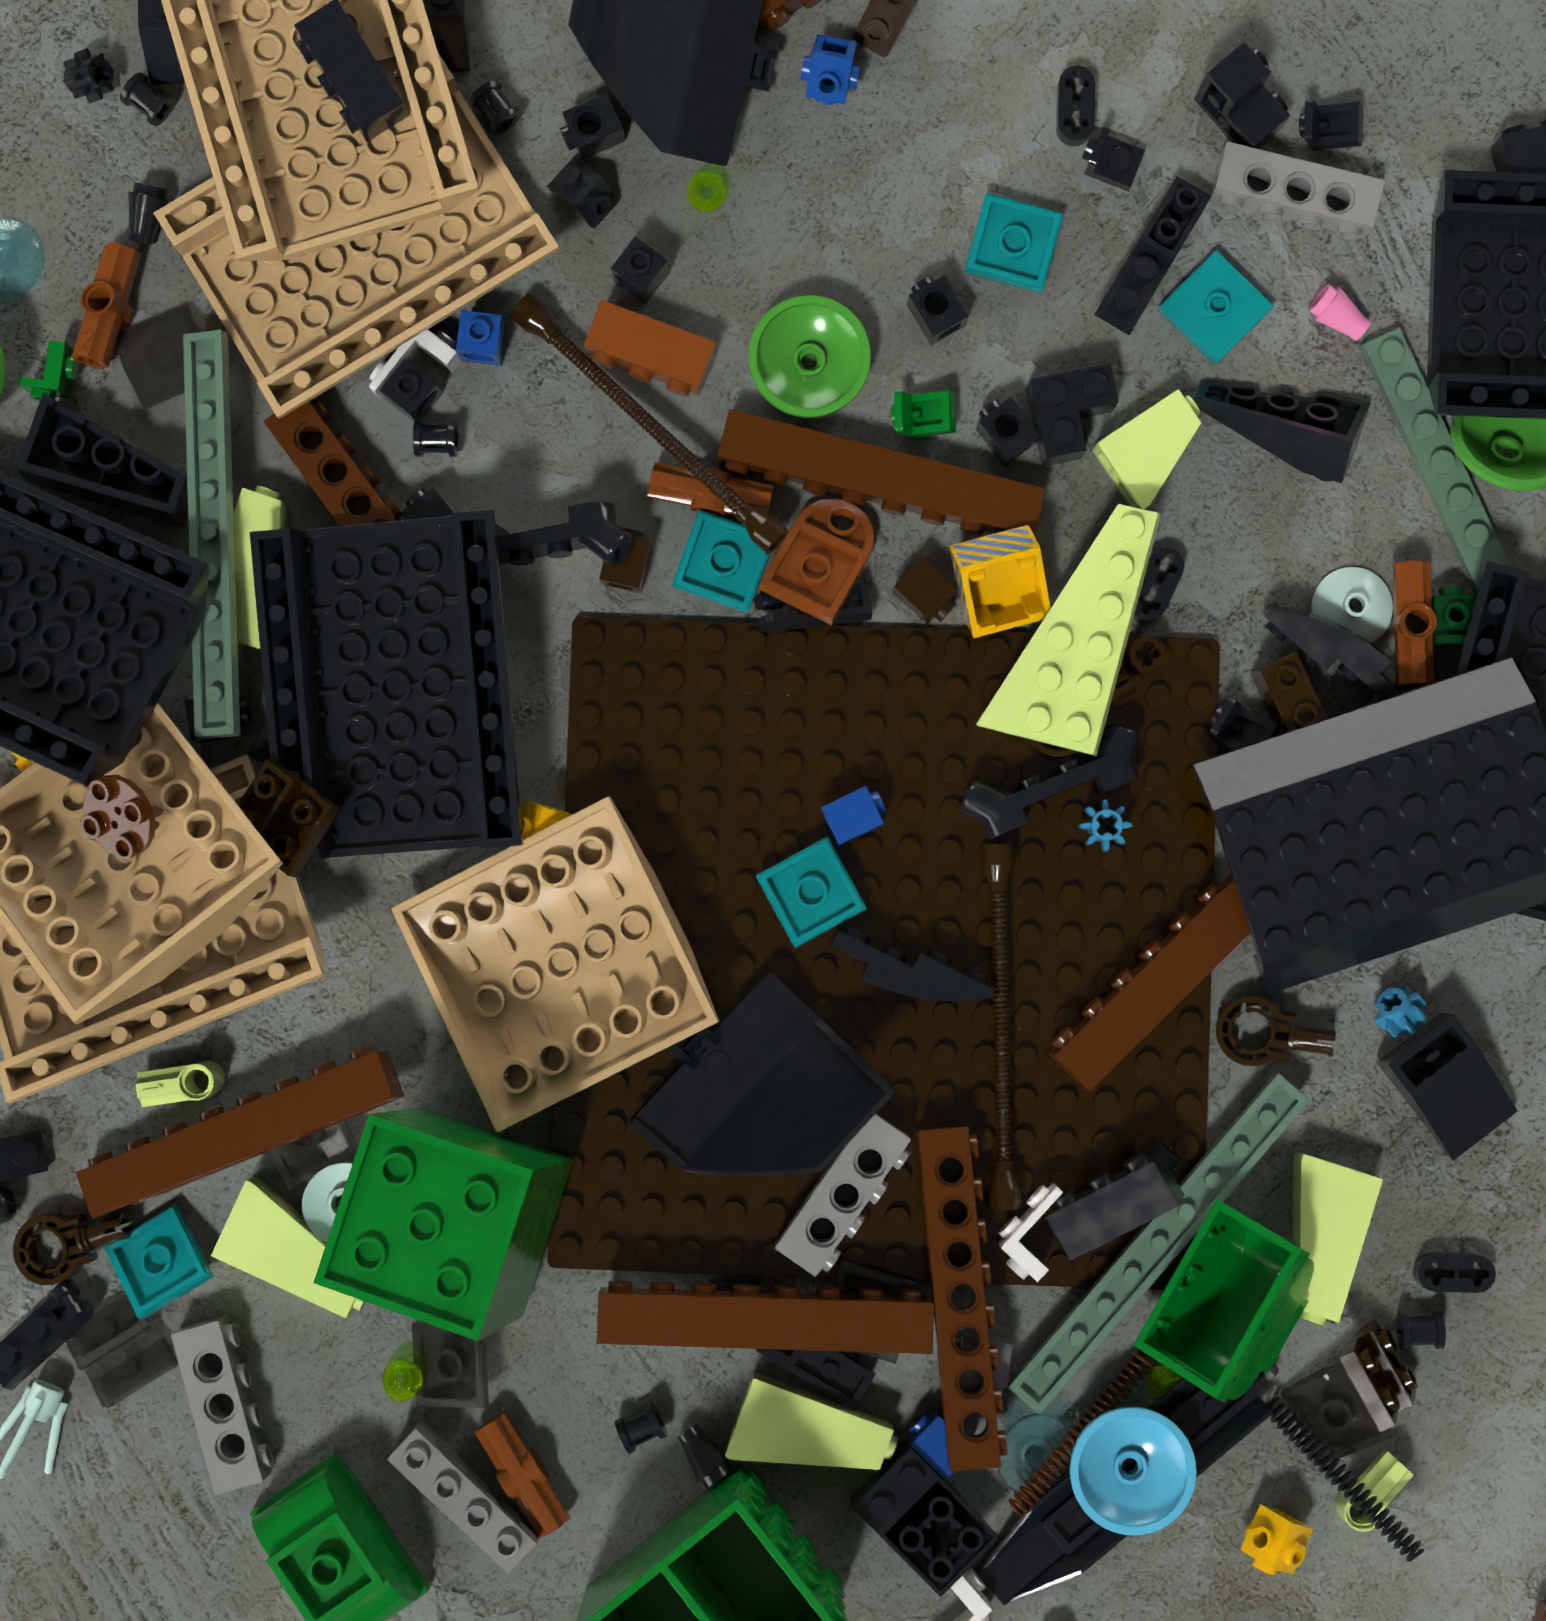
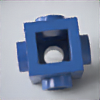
(830, 70)

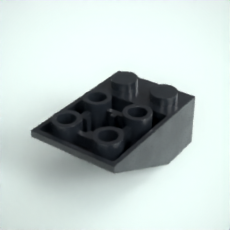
(1448, 1084)
(923, 1518)

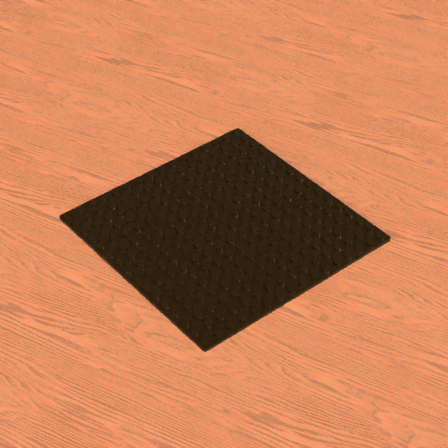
(721, 768)

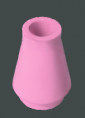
(1338, 312)

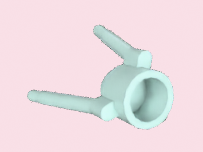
(39, 1403)

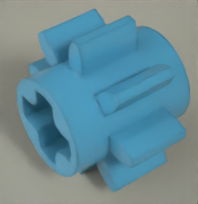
(1116, 826)
(1400, 1011)

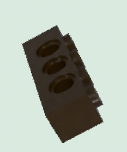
(1288, 693)

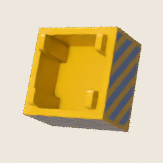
(1000, 581)

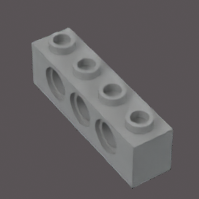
(1356, 191)
(815, 1253)
(226, 1468)
(464, 1496)

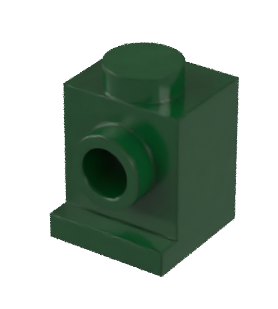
(1448, 632)

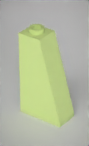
(252, 513)
(1330, 1223)
(277, 1246)
(806, 1429)

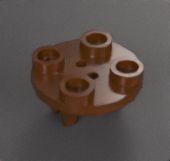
(119, 816)

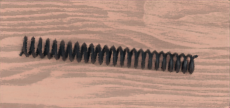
(1342, 1480)

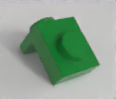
(58, 373)
(924, 413)

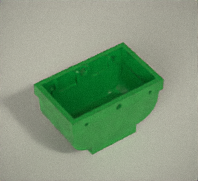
(1228, 1304)
(336, 1548)

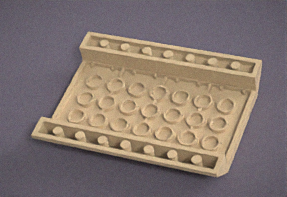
(277, 142)
(345, 306)
(256, 958)

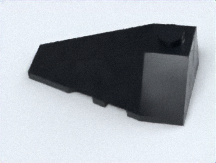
(1302, 431)

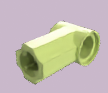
(177, 1083)
(1385, 1479)

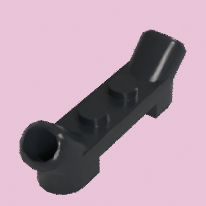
(589, 526)
(1109, 769)

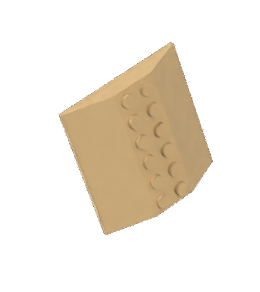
(114, 924)
(556, 963)

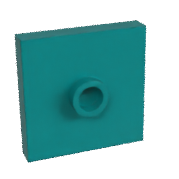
(1013, 243)
(1215, 307)
(720, 563)
(811, 892)
(159, 1262)

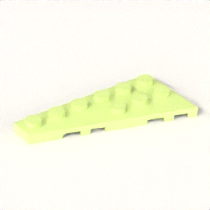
(1072, 663)

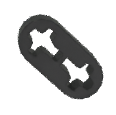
(1066, 105)
(1164, 589)
(1454, 1281)

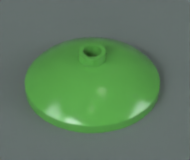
(812, 329)
(1503, 450)

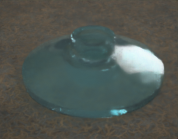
(21, 259)
(1043, 1434)

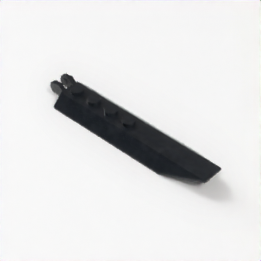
(1063, 1541)

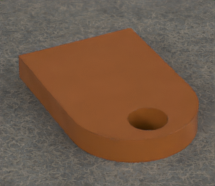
(820, 562)

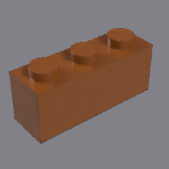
(649, 349)

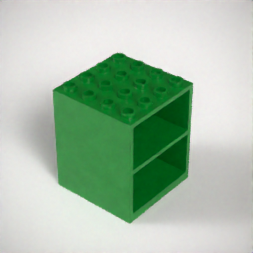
(443, 1221)
(720, 1561)

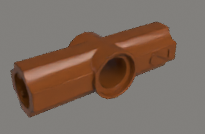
(102, 323)
(679, 486)
(1413, 596)
(522, 1474)

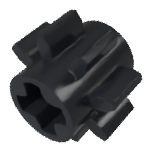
(88, 75)

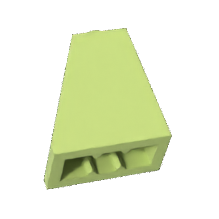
(1148, 448)

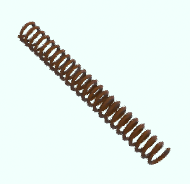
(1072, 1438)

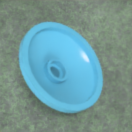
(1139, 1498)

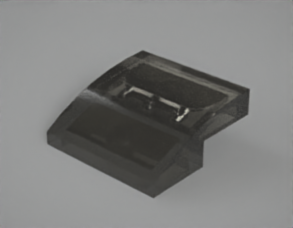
(120, 1351)

